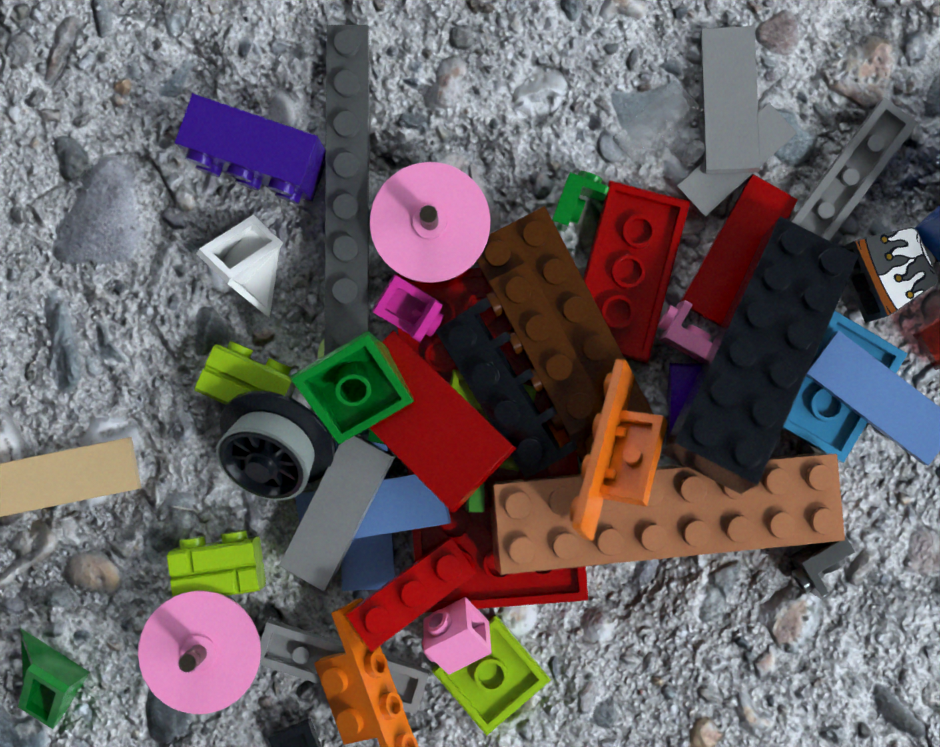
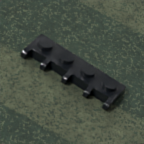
(501, 390)

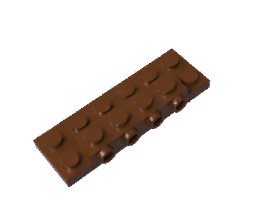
(553, 323)

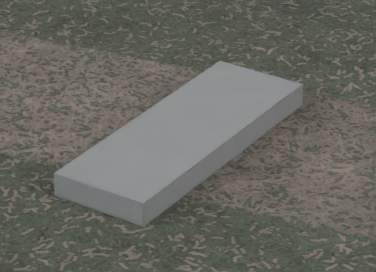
(730, 100)
(336, 511)

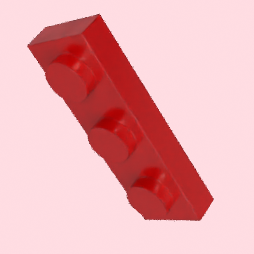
(409, 594)

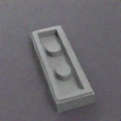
(709, 190)

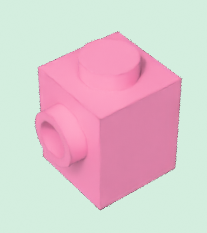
(456, 636)

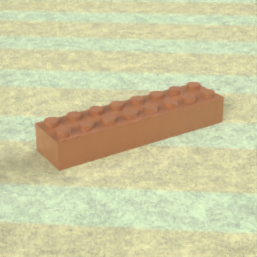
(684, 516)

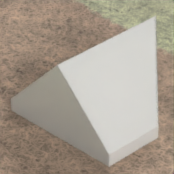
(246, 261)

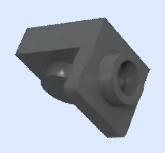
(816, 559)

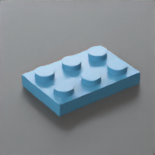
(822, 418)

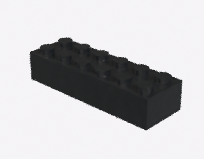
(760, 356)

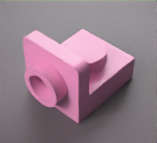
(690, 340)

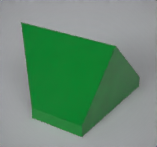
(47, 680)

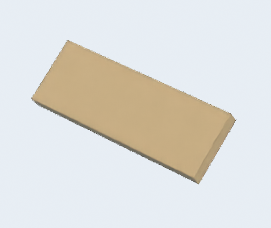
(68, 476)

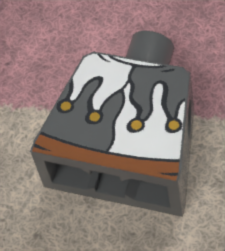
(890, 272)

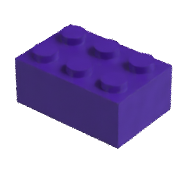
(251, 149)

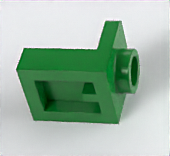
(570, 205)

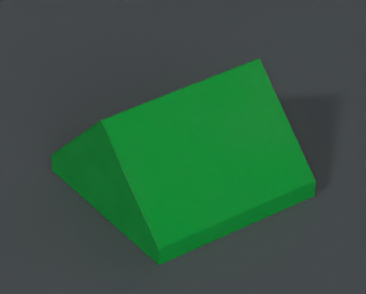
(353, 386)

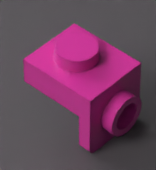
(409, 308)

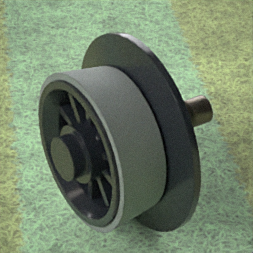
(272, 445)

